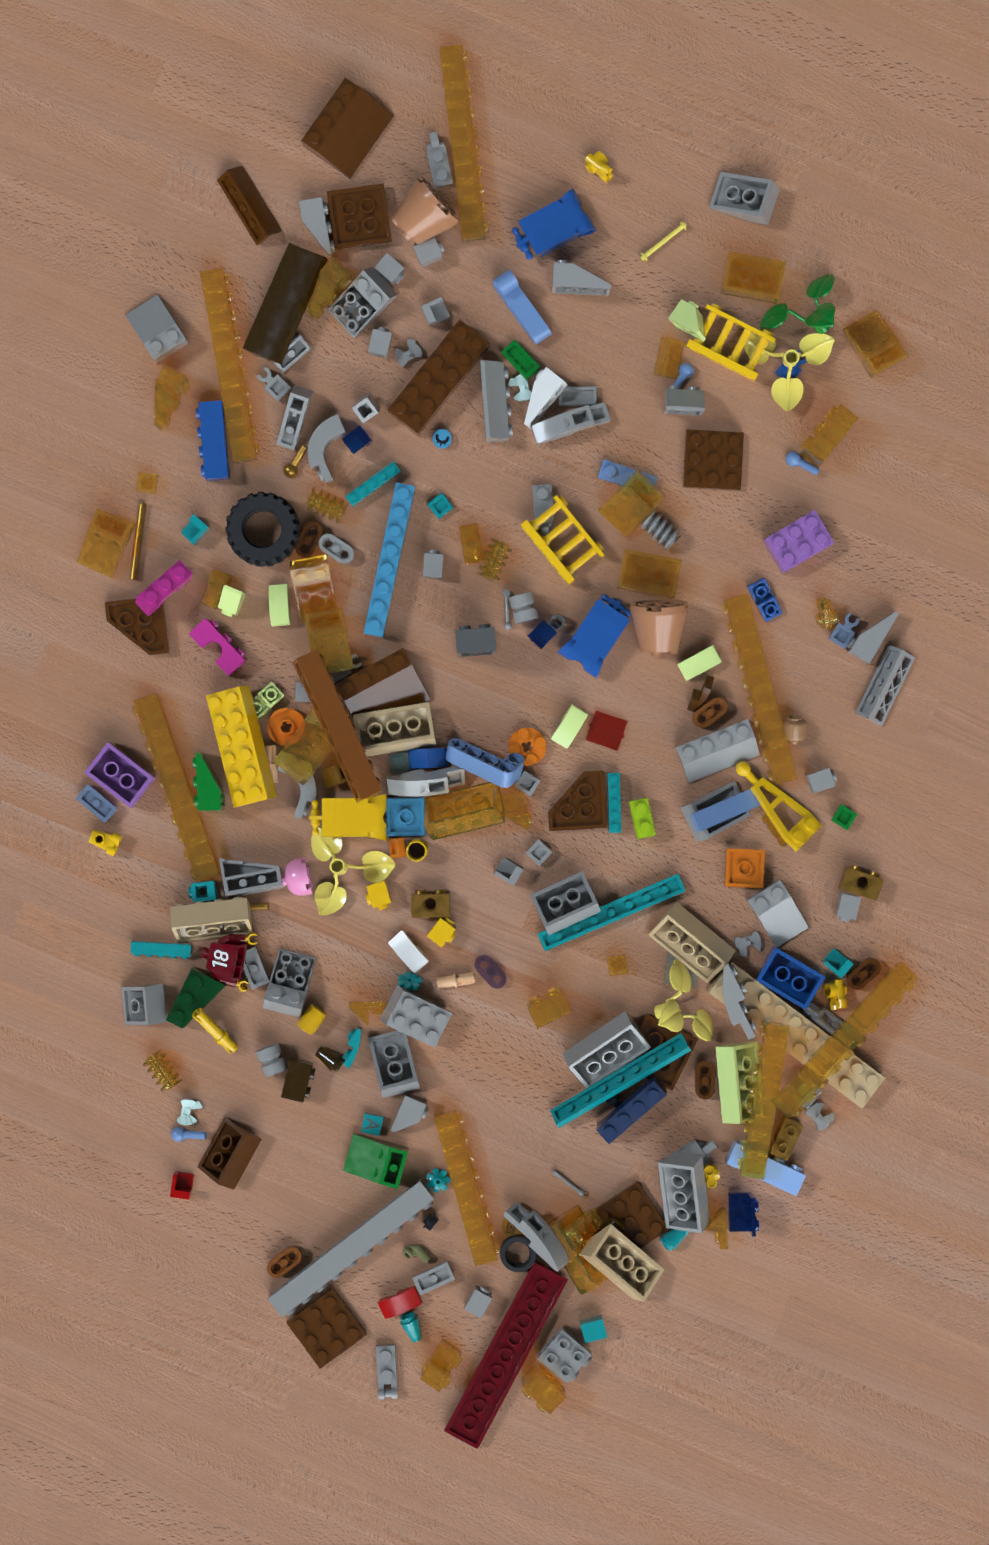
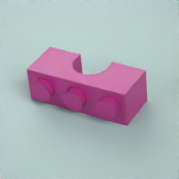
(164, 586)
(207, 633)

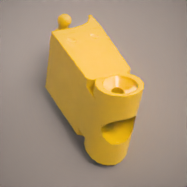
(350, 819)

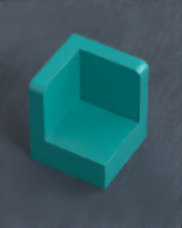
(195, 530)
(837, 963)
(593, 1329)

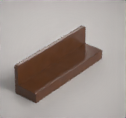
(248, 204)

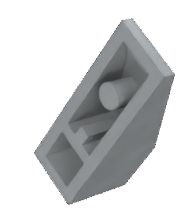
(294, 417)
(869, 641)

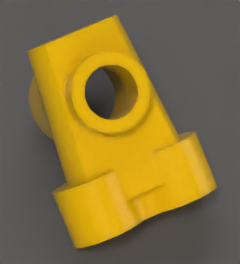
(598, 164)
(110, 841)
(836, 991)
(711, 1175)

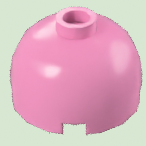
(298, 877)

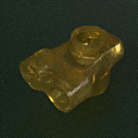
(825, 616)

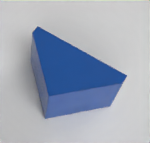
(427, 758)

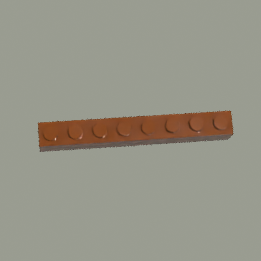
(337, 726)

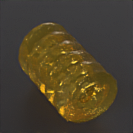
(326, 505)
(494, 560)
(161, 1071)

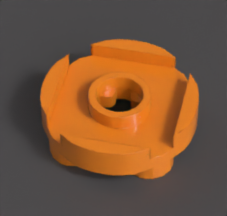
(276, 723)
(537, 742)

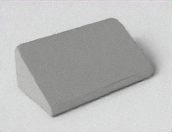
(295, 351)

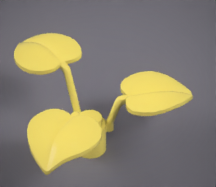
(789, 391)
(329, 896)
(669, 1012)

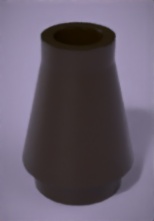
(330, 1059)

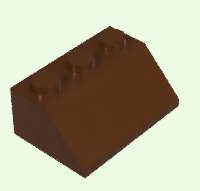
(229, 1153)

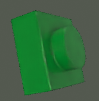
(843, 817)

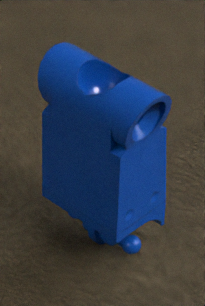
(553, 226)
(597, 634)

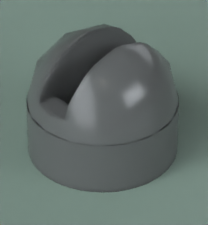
(555, 625)

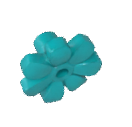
(409, 981)
(441, 1176)

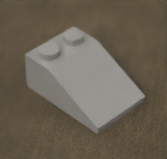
(745, 197)
(572, 279)
(156, 329)
(707, 800)
(777, 913)
(393, 1063)

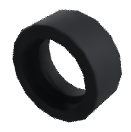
(503, 1253)

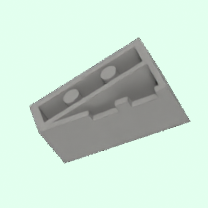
(249, 878)

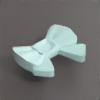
(524, 393)
(187, 1105)

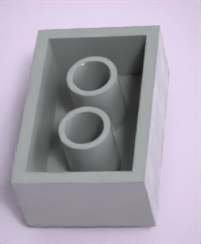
(565, 903)
(416, 1016)

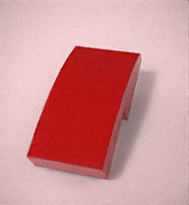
(399, 1303)

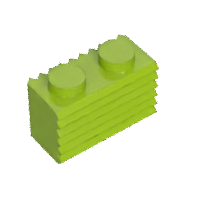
(642, 818)

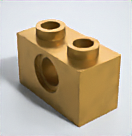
(849, 882)
(420, 910)
(785, 1137)

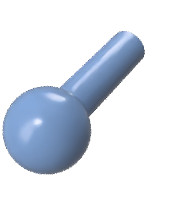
(686, 370)
(794, 459)
(179, 1134)

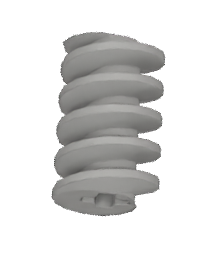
(660, 530)

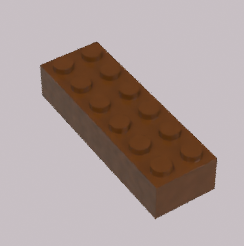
(438, 377)

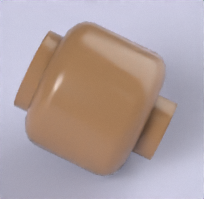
(795, 729)

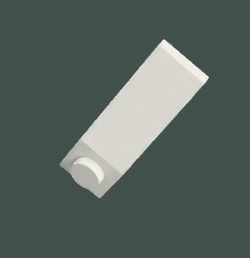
(544, 393)

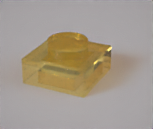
(147, 482)
(617, 965)

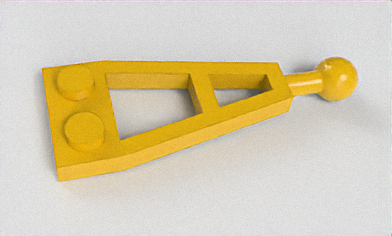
(802, 830)

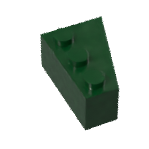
(195, 994)

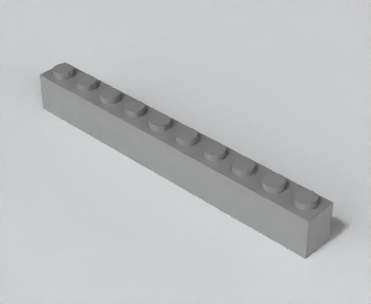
(350, 1248)

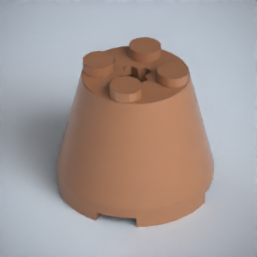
(424, 213)
(659, 625)

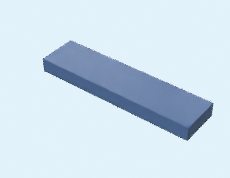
(724, 810)

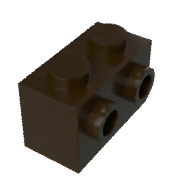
(297, 1080)

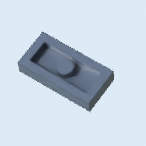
(96, 803)

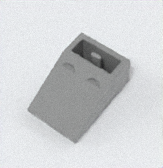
(362, 301)
(289, 983)

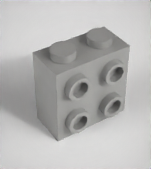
(564, 1355)

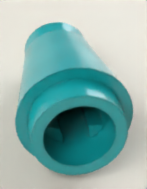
(673, 1238)
(411, 1325)

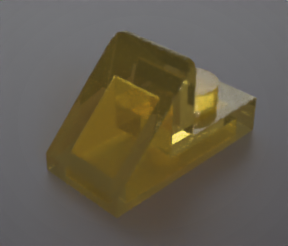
(471, 543)
(362, 1008)
(719, 1222)

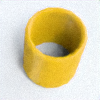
(414, 858)
(311, 1019)

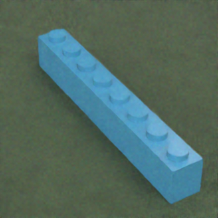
(389, 560)

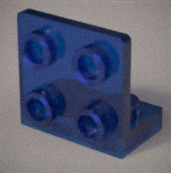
(742, 1212)

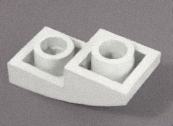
(408, 951)

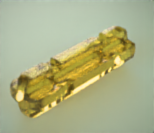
(773, 830)

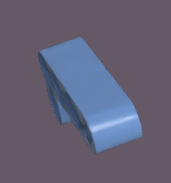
(521, 307)
(484, 764)

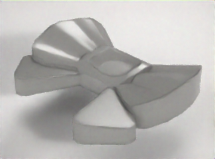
(404, 357)
(742, 943)
(822, 1121)

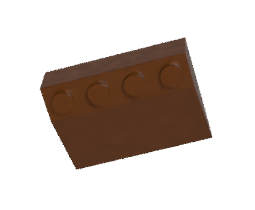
(347, 128)
(383, 685)

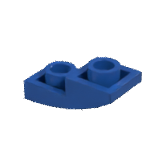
(764, 599)

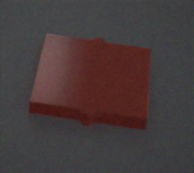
(606, 730)

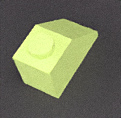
(688, 319)
(231, 601)

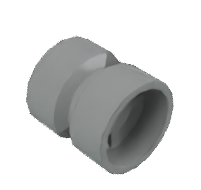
(523, 607)
(271, 1060)

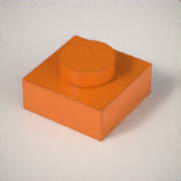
(397, 847)

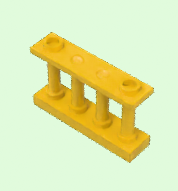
(732, 361)
(543, 542)

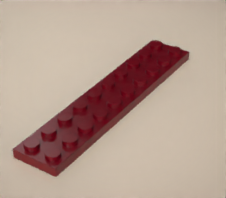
(505, 1354)

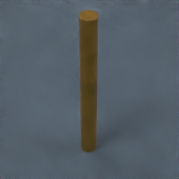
(138, 541)

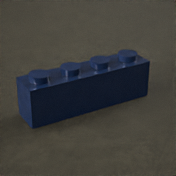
(631, 1109)

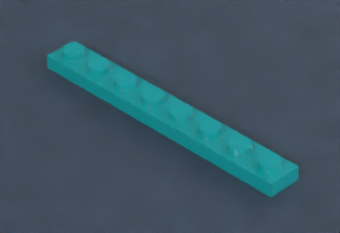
(615, 911)
(620, 1080)

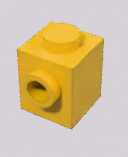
(378, 895)
(442, 931)

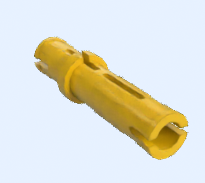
(220, 1036)

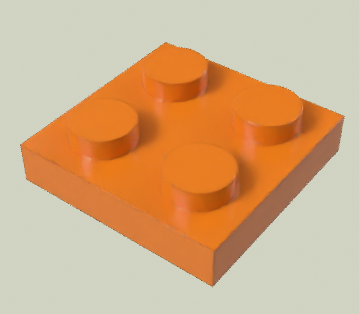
(744, 868)

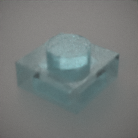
(399, 762)

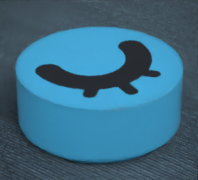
(442, 438)

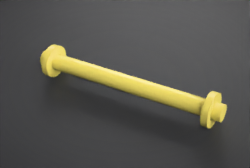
(682, 226)

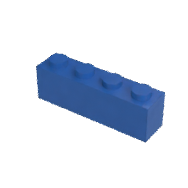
(213, 441)

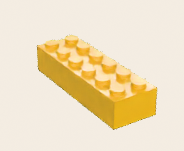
(241, 746)

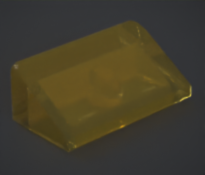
(668, 357)

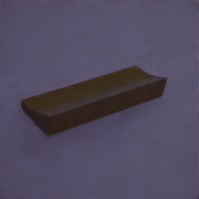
(284, 304)

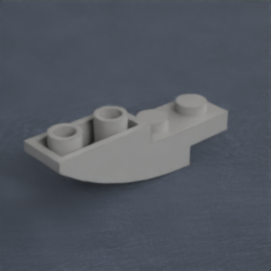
(570, 422)
(431, 783)
(733, 994)
(542, 1237)

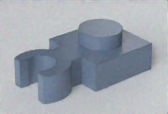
(842, 633)

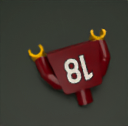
(227, 959)

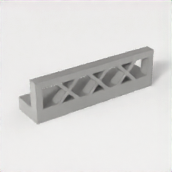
(883, 683)

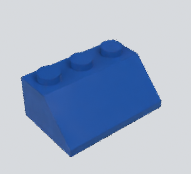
(789, 977)

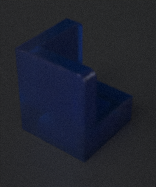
(357, 440)
(542, 634)

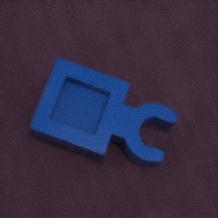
(783, 370)

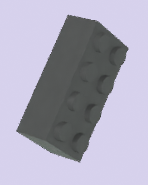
(475, 641)

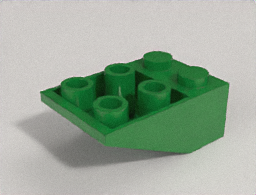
(209, 789)
(376, 1160)

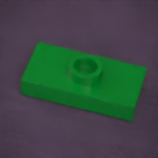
(520, 360)

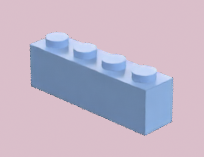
(777, 1172)

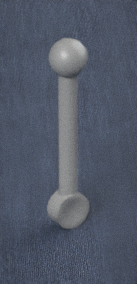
(506, 593)
(581, 1193)

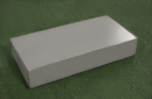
(578, 396)

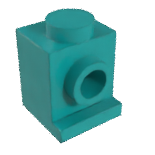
(210, 886)

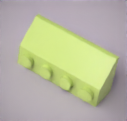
(735, 1077)

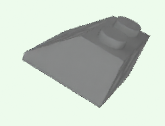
(684, 401)
(144, 1004)

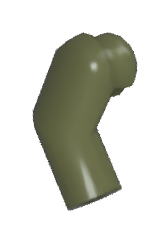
(416, 1250)

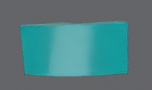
(354, 1041)

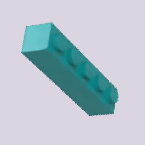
(373, 484)
(614, 802)
(161, 949)

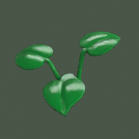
(819, 319)

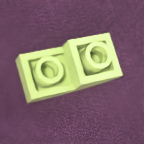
(279, 605)
(699, 662)
(267, 699)
(569, 726)

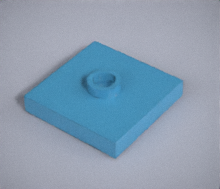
(405, 816)

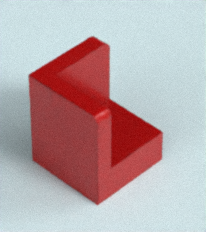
(182, 1185)

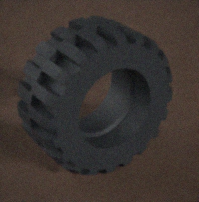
(263, 503)

